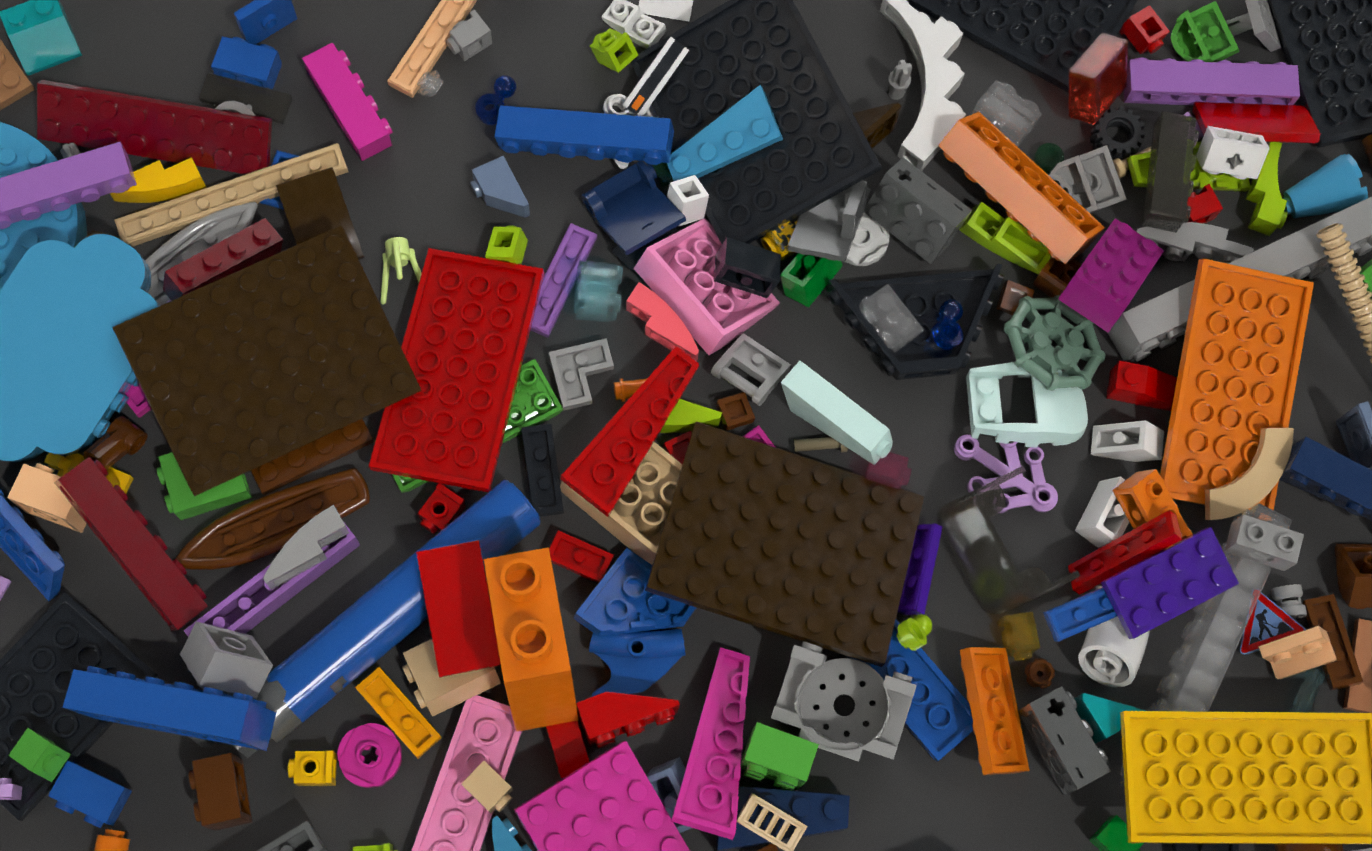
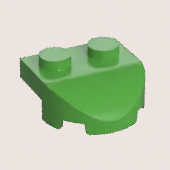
(1203, 35)

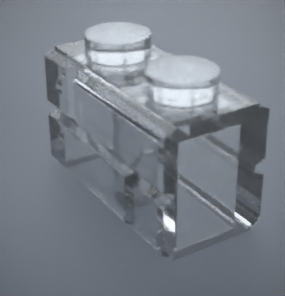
(1008, 111)

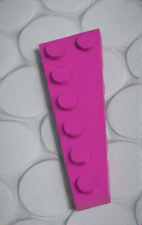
(713, 769)

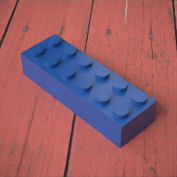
(170, 708)

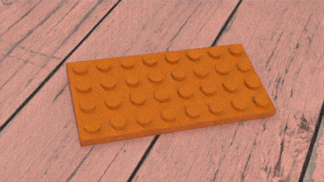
(1233, 375)

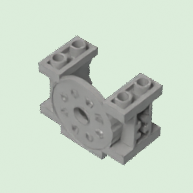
(802, 691)

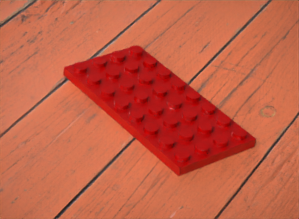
(467, 358)

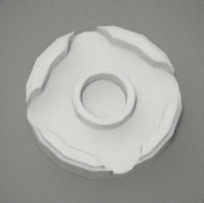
(869, 243)

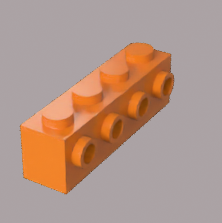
(1146, 497)

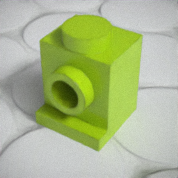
(609, 42)
(507, 244)

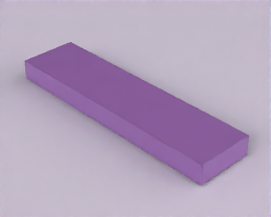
(561, 277)

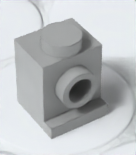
(469, 37)

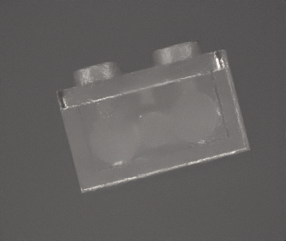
(890, 318)

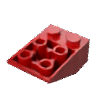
(620, 713)

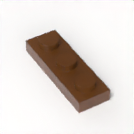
(1325, 613)

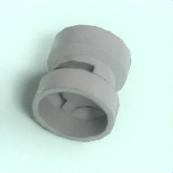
(1289, 600)

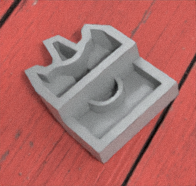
(1090, 179)

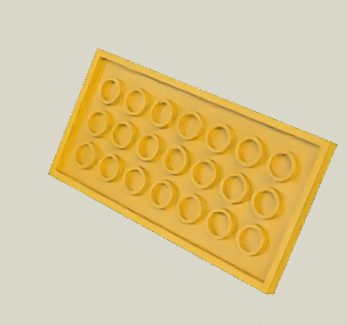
(1247, 777)

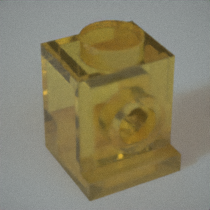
(1019, 635)

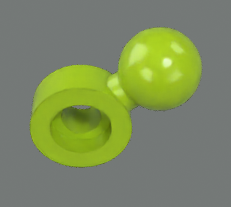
(913, 631)

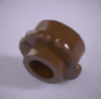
(1047, 670)

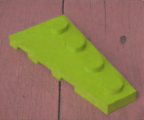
(1139, 168)

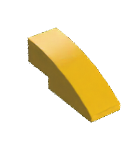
(162, 184)

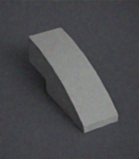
(305, 547)

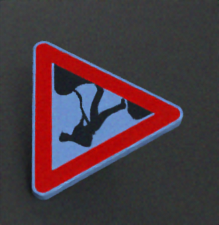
(1266, 625)

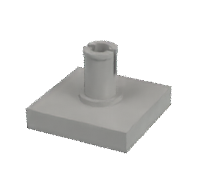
(1260, 20)

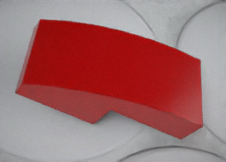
(567, 747)

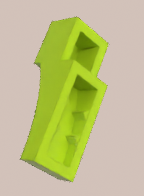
(1265, 192)

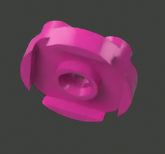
(363, 738)

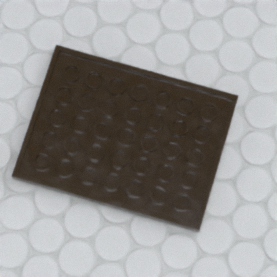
(267, 360)
(786, 544)

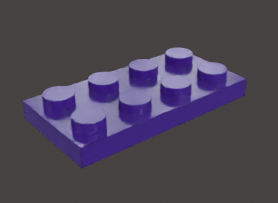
(1169, 583)

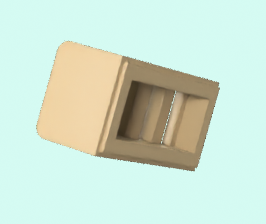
(748, 810)

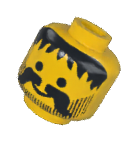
(778, 239)

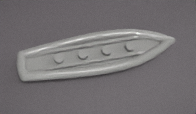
(195, 239)

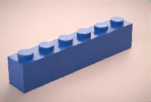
(584, 134)

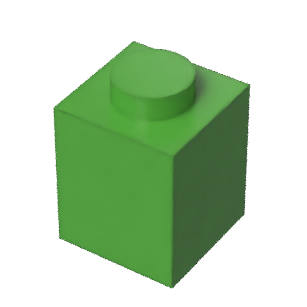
(39, 755)

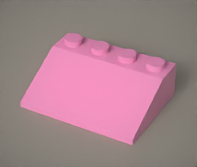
(683, 276)

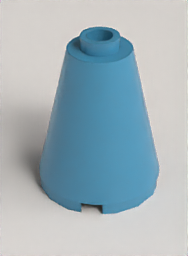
(1327, 189)

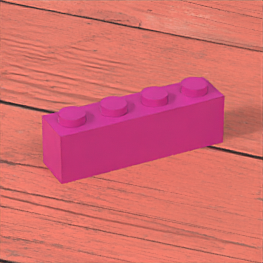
(347, 101)

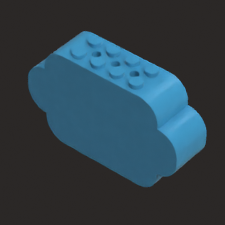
(58, 344)

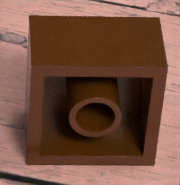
(220, 792)

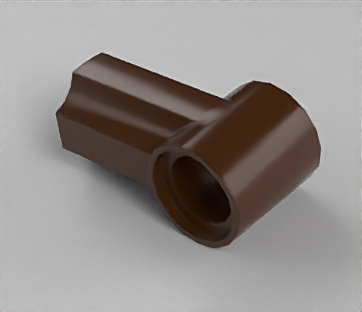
(120, 439)

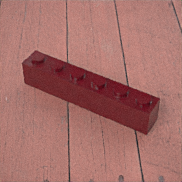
(131, 543)

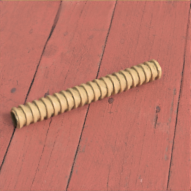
(1350, 279)

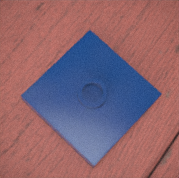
(264, 18)

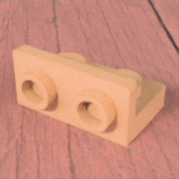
(1299, 652)

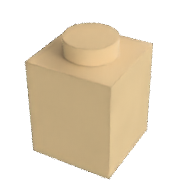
(488, 788)

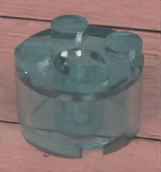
(596, 291)

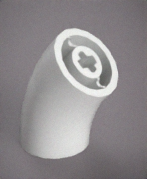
(1110, 655)

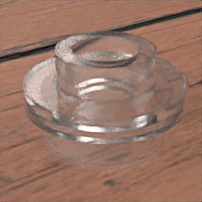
(430, 83)

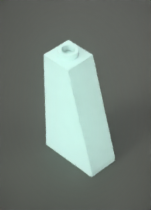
(835, 413)

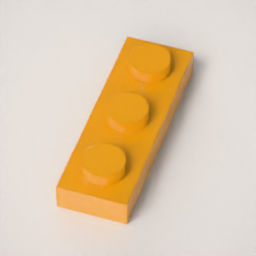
(398, 712)

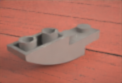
(1197, 238)

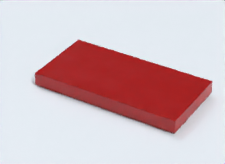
(1273, 122)
(459, 608)

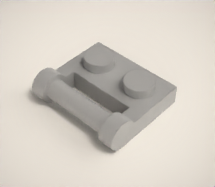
(754, 361)

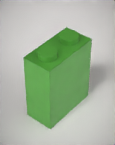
(181, 498)

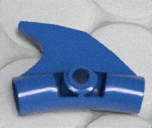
(633, 671)

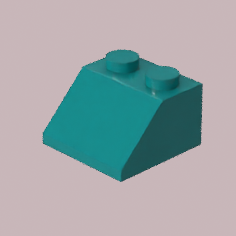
(40, 34)

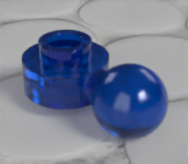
(504, 88)
(947, 332)

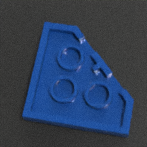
(624, 606)

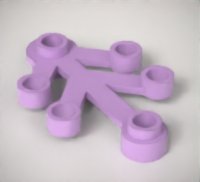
(1031, 489)

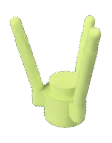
(397, 255)

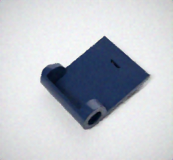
(632, 207)

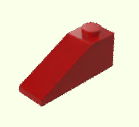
(1141, 385)

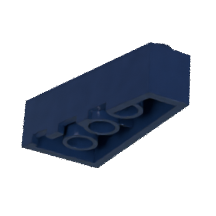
(1330, 477)
(818, 811)

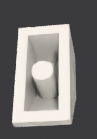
(1128, 441)

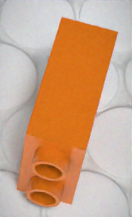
(531, 639)

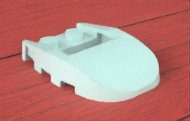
(1058, 413)

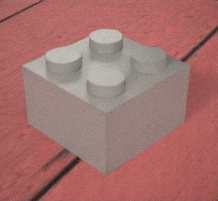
(225, 660)

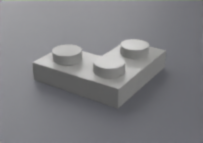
(573, 365)

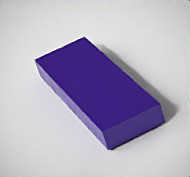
(920, 570)

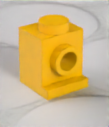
(323, 774)

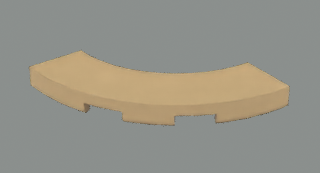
(1257, 481)

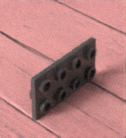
(832, 225)

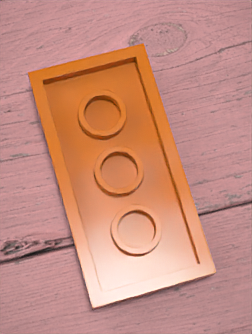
(994, 710)

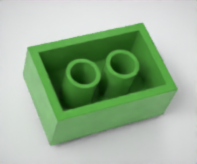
(778, 757)

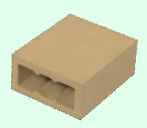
(447, 691)

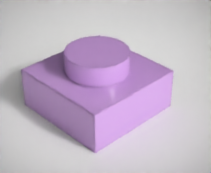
(9, 791)

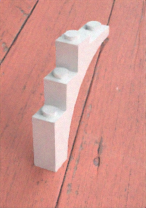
(938, 76)

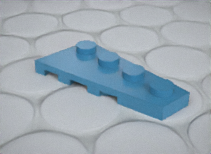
(733, 135)

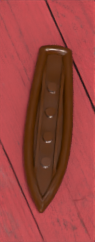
(271, 521)

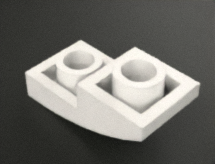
(628, 18)

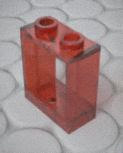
(1098, 78)

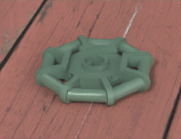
(1042, 358)

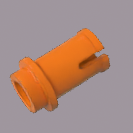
(625, 389)

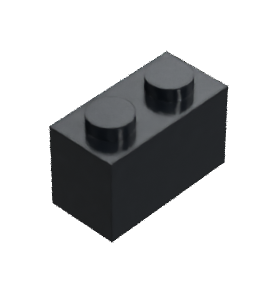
(747, 267)

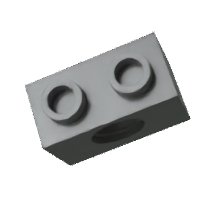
(1264, 542)

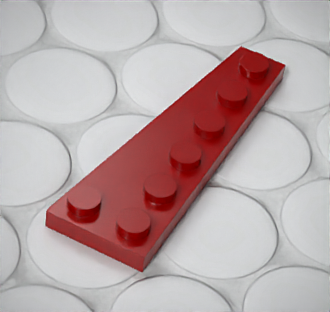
(619, 448)

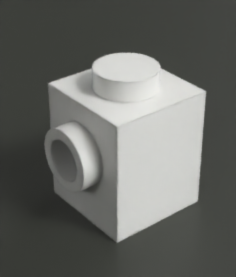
(689, 198)

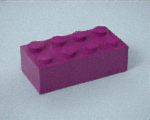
(1111, 275)

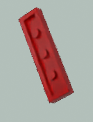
(1126, 551)

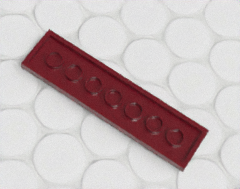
(153, 127)

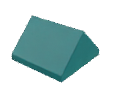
(1101, 715)

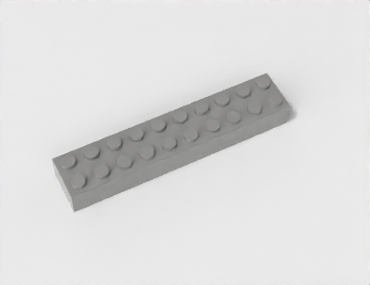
(1294, 256)

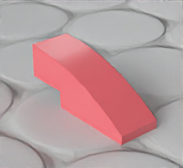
(661, 321)

